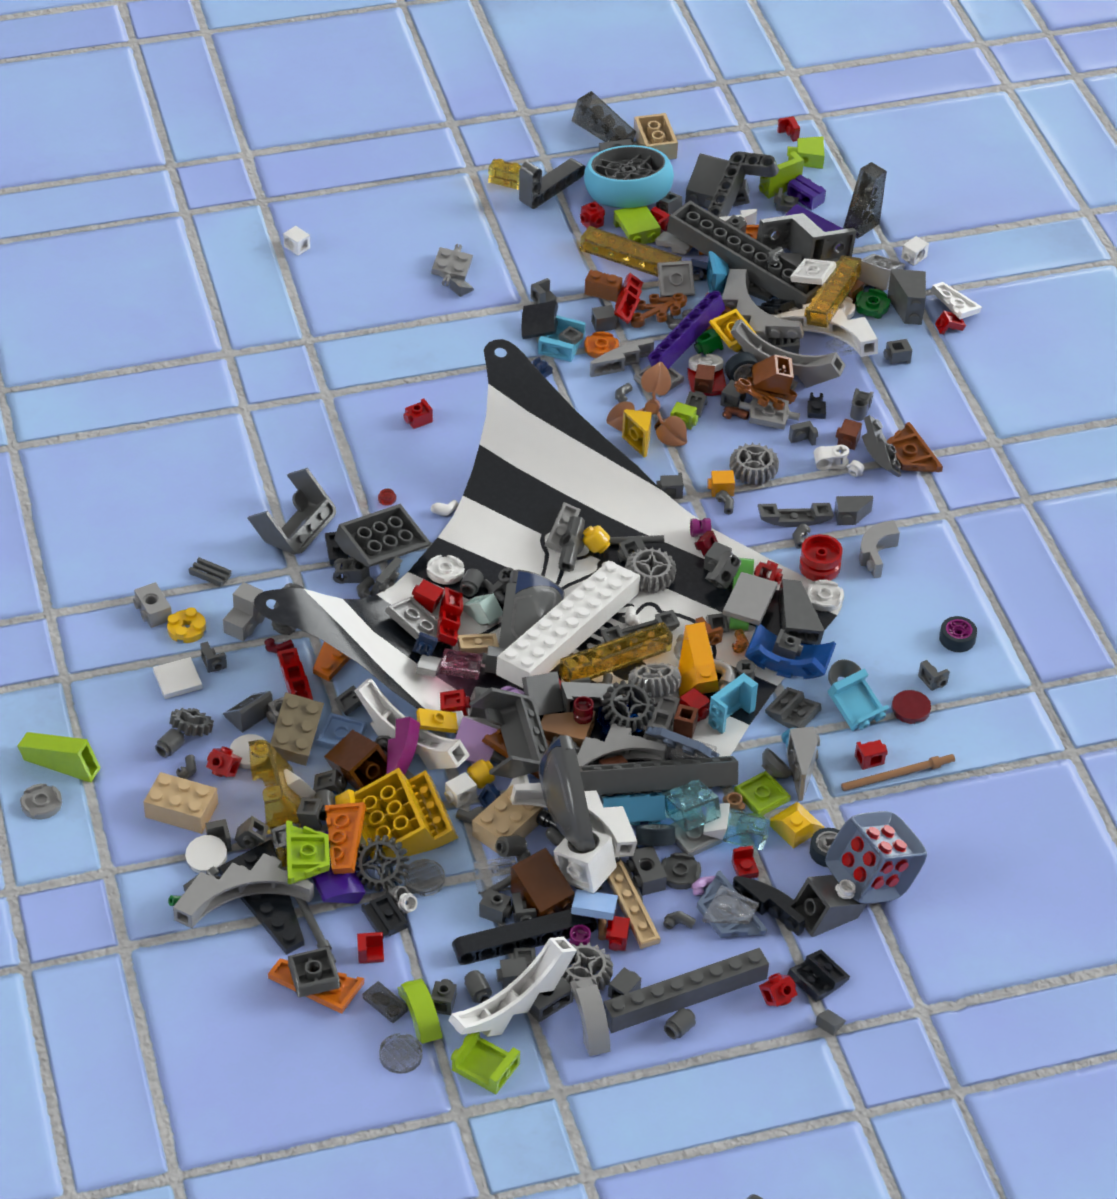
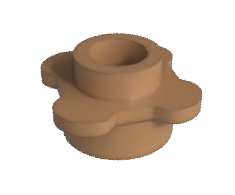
(735, 800)

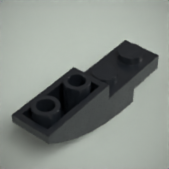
(771, 900)

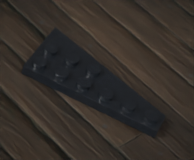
(271, 910)

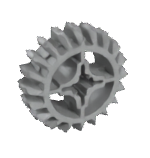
(758, 463)
(662, 568)
(658, 678)
(587, 963)

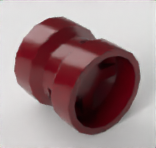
(583, 710)

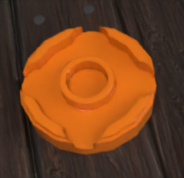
(600, 343)

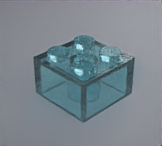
(692, 805)

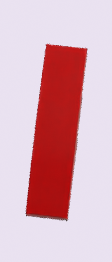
(628, 298)
(449, 616)
(294, 673)

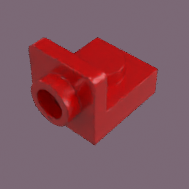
(789, 126)
(661, 217)
(949, 320)
(455, 701)
(744, 862)

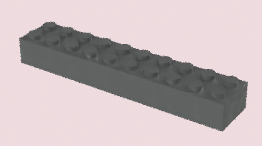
(740, 251)

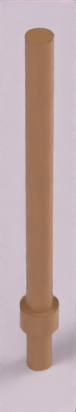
(933, 762)

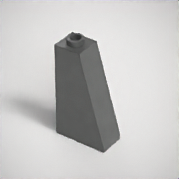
(798, 614)

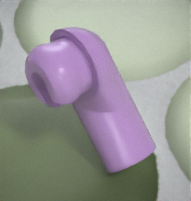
(699, 884)

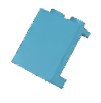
(553, 347)
(735, 695)
(857, 701)

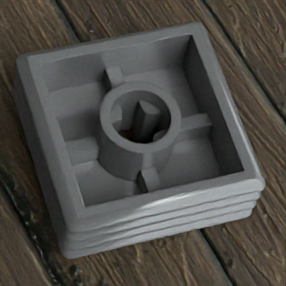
(313, 972)

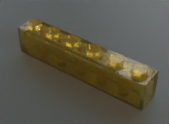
(624, 251)
(833, 292)
(617, 653)

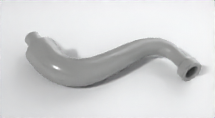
(724, 669)

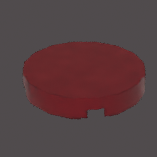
(911, 706)

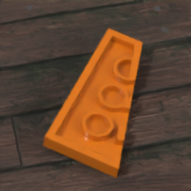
(345, 831)
(334, 999)

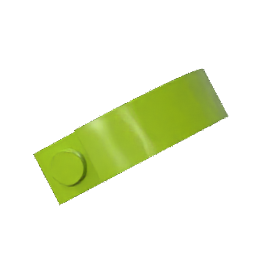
(421, 1009)

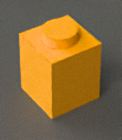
(720, 481)

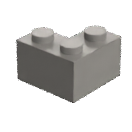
(244, 616)

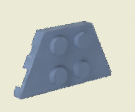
(687, 744)
(727, 930)

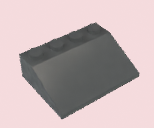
(380, 536)

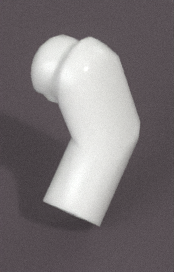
(631, 617)

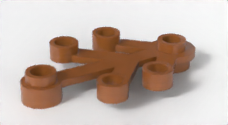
(675, 303)
(746, 386)

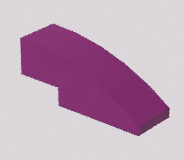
(403, 746)

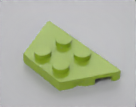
(306, 853)

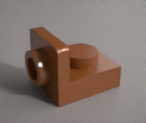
(714, 635)

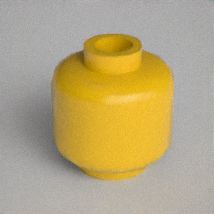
(596, 539)
(480, 773)

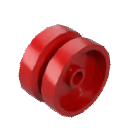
(820, 557)

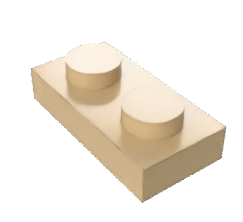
(477, 642)

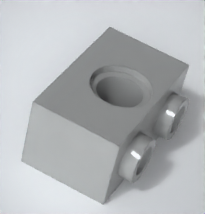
(152, 604)

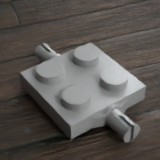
(451, 264)
(769, 415)

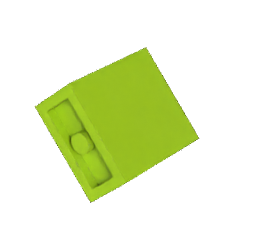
(787, 171)
(637, 224)
(484, 1062)

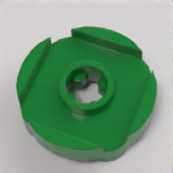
(865, 306)

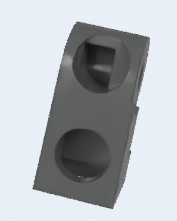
(724, 570)

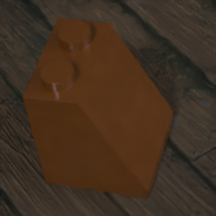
(358, 759)
(541, 884)

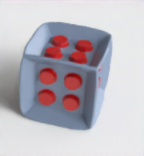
(876, 855)

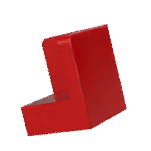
(370, 947)

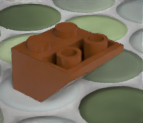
(773, 374)

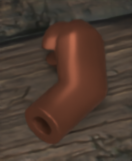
(729, 411)

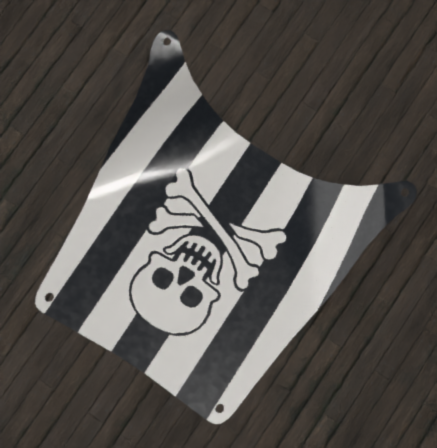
(526, 465)

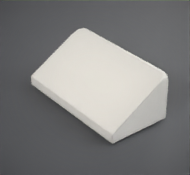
(300, 787)
(718, 827)

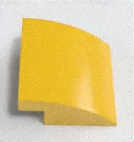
(406, 811)

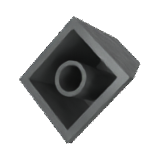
(705, 179)
(908, 294)
(823, 907)

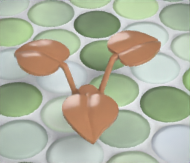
(655, 380)

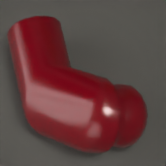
(273, 647)

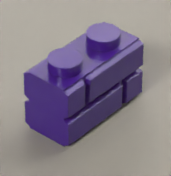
(807, 192)

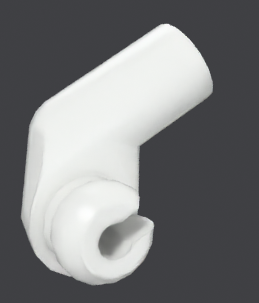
(444, 509)

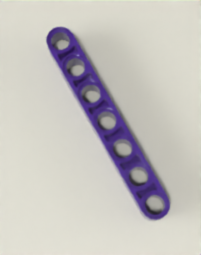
(688, 330)

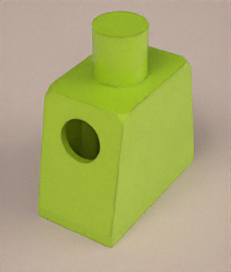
(810, 150)

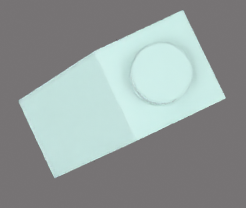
(483, 609)

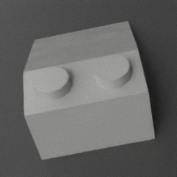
(877, 270)
(801, 756)

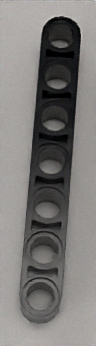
(521, 934)

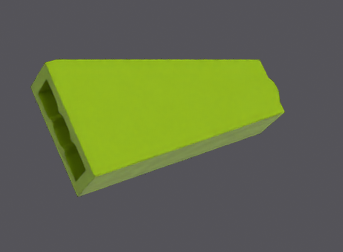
(60, 754)

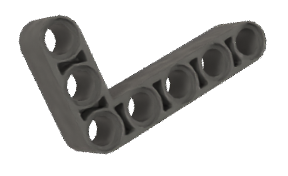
(733, 176)
(537, 189)

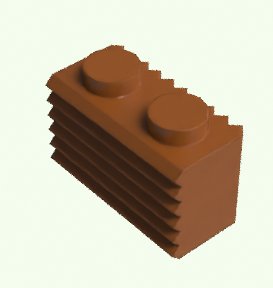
(603, 285)

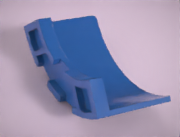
(809, 665)

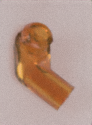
(741, 643)

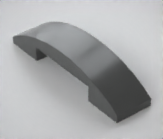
(794, 517)
(668, 617)

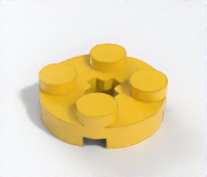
(186, 617)

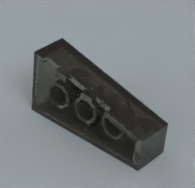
(601, 120)
(867, 200)

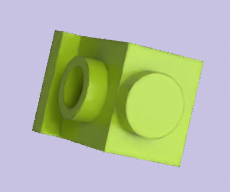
(686, 413)

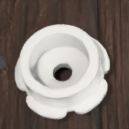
(855, 468)
(845, 889)
(411, 902)

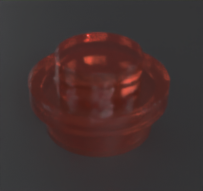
(387, 497)

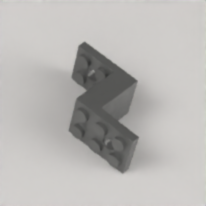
(804, 237)

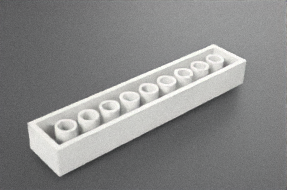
(569, 623)

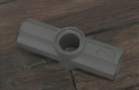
(571, 543)

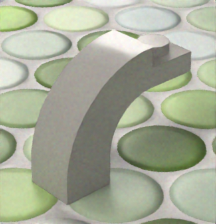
(875, 539)
(592, 1015)

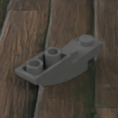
(878, 447)

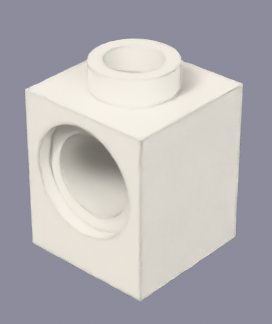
(296, 240)
(915, 250)
(460, 790)

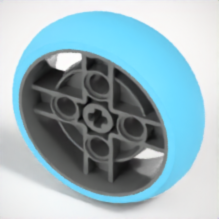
(628, 176)

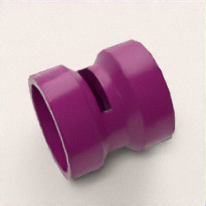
(699, 527)
(580, 934)

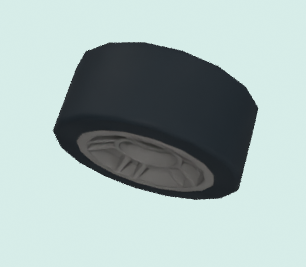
(740, 366)
(655, 834)
(821, 843)

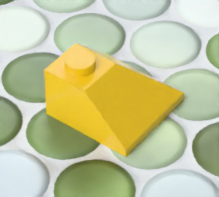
(795, 824)

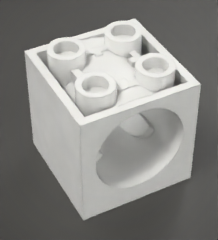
(588, 868)

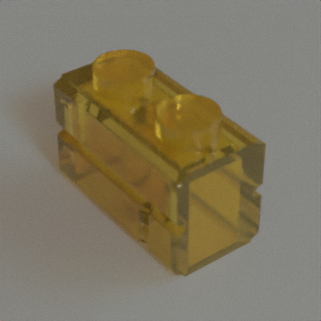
(504, 173)

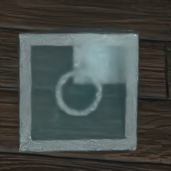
(747, 829)

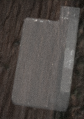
(492, 871)

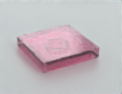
(461, 664)

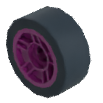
(958, 634)

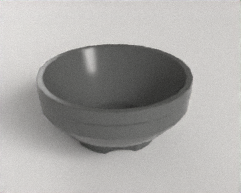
(842, 668)
(775, 765)

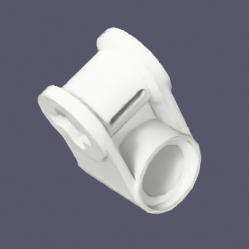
(830, 458)

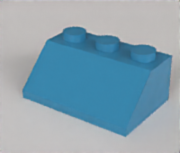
(638, 806)

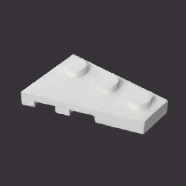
(955, 301)

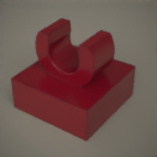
(705, 542)

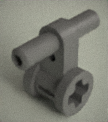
(499, 587)

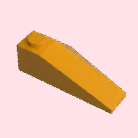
(697, 661)

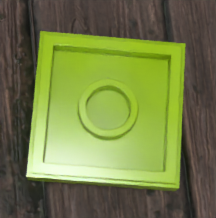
(762, 793)

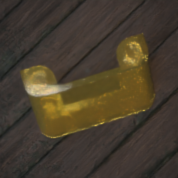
(279, 800)

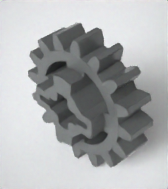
(191, 722)

